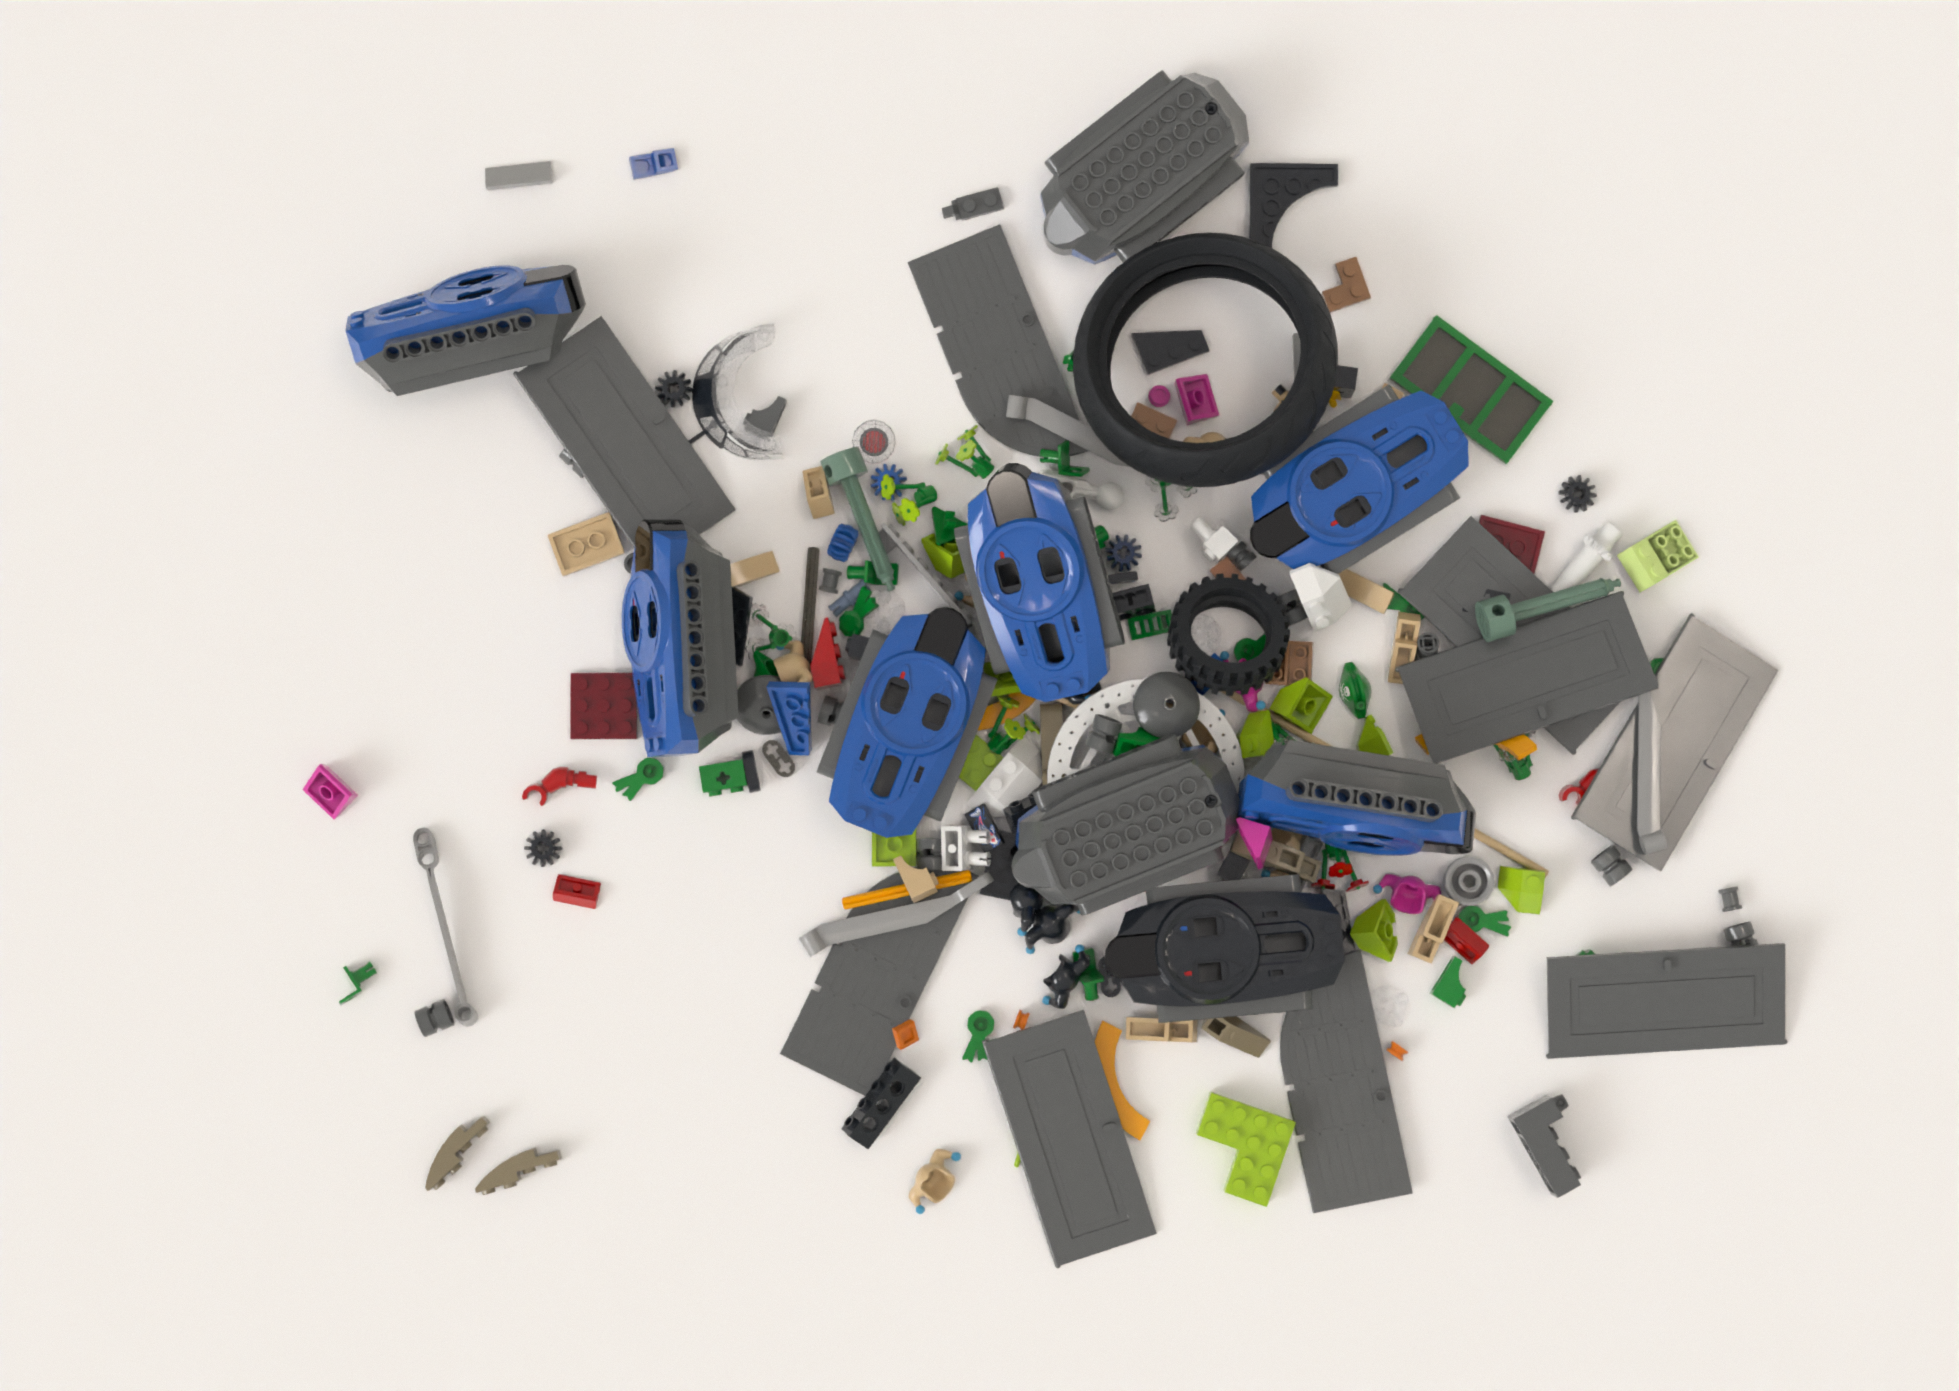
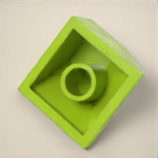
(1302, 703)

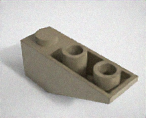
(1237, 1034)

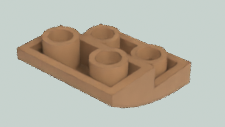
(1296, 664)

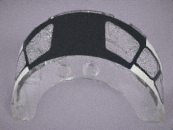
(715, 398)

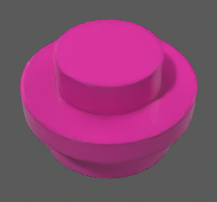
(1159, 396)

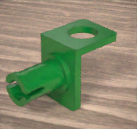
(1062, 458)
(868, 573)
(358, 977)
(1089, 977)

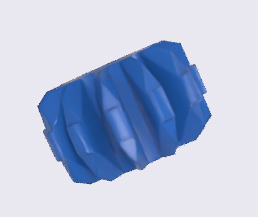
(892, 474)
(842, 542)

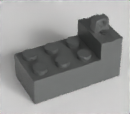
(1541, 1145)

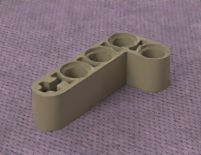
(1050, 722)

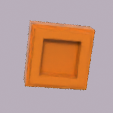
(905, 1034)

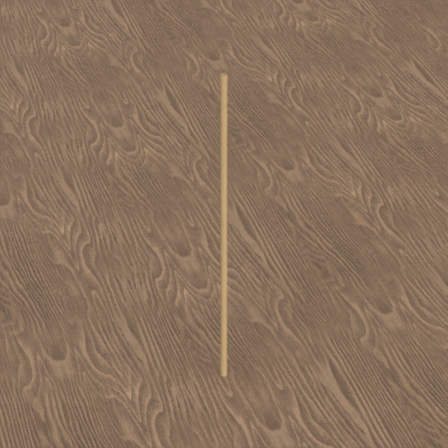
(1477, 834)

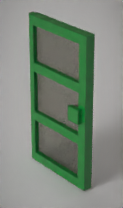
(1481, 392)

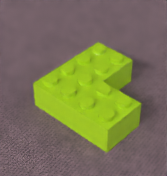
(1259, 1141)

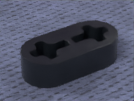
(751, 771)
(1103, 971)

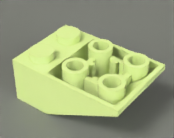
(1657, 556)

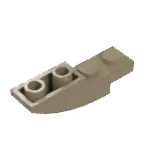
(1282, 858)
(448, 1158)
(509, 1171)

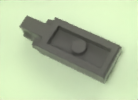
(974, 205)

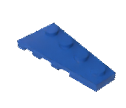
(793, 712)

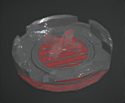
(874, 440)

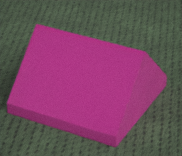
(1196, 398)
(329, 791)
(1256, 838)

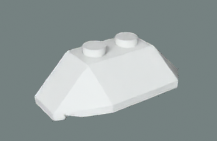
(1320, 594)
(1011, 779)

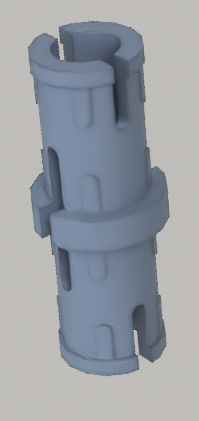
(847, 599)

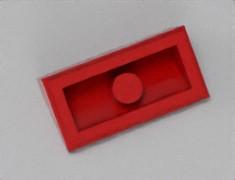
(576, 891)
(1465, 941)

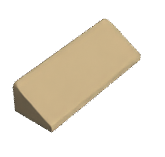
(1366, 591)

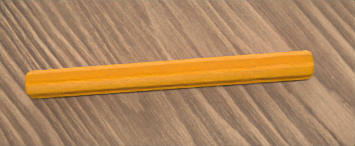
(901, 890)

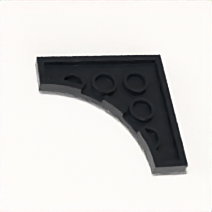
(1277, 187)

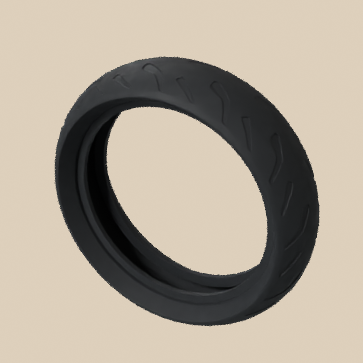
(1184, 260)

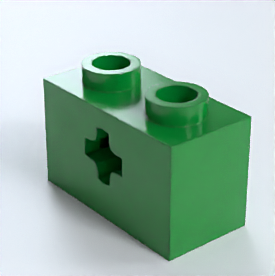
(710, 773)

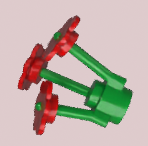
(1338, 869)

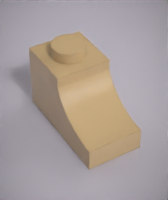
(818, 492)
(917, 881)

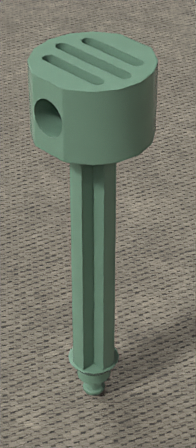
(845, 469)
(1498, 618)

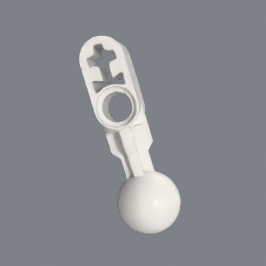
(1108, 495)

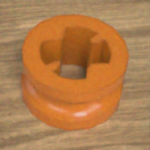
(1021, 1020)
(1397, 1051)

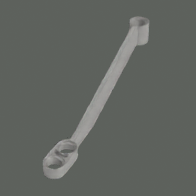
(1060, 424)
(1648, 777)
(431, 848)
(888, 919)

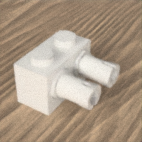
(1215, 542)
(957, 847)

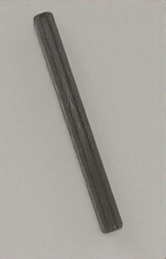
(810, 601)

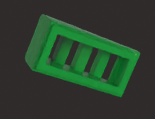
(1133, 632)

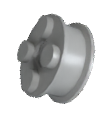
(1482, 877)

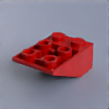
(825, 664)

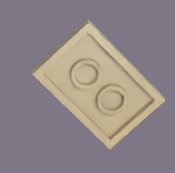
(586, 544)

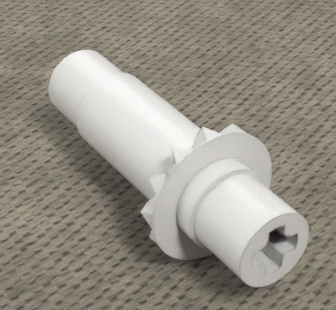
(1588, 558)

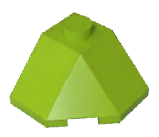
(944, 558)
(1255, 734)
(1373, 738)
(1522, 888)
(1374, 931)

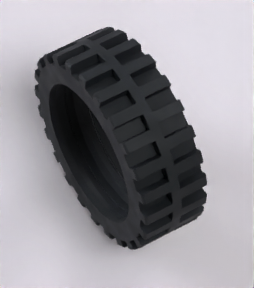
(1238, 595)

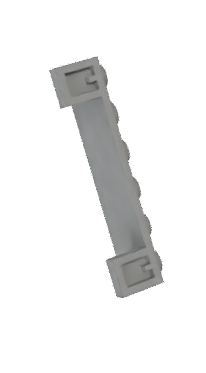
(890, 540)

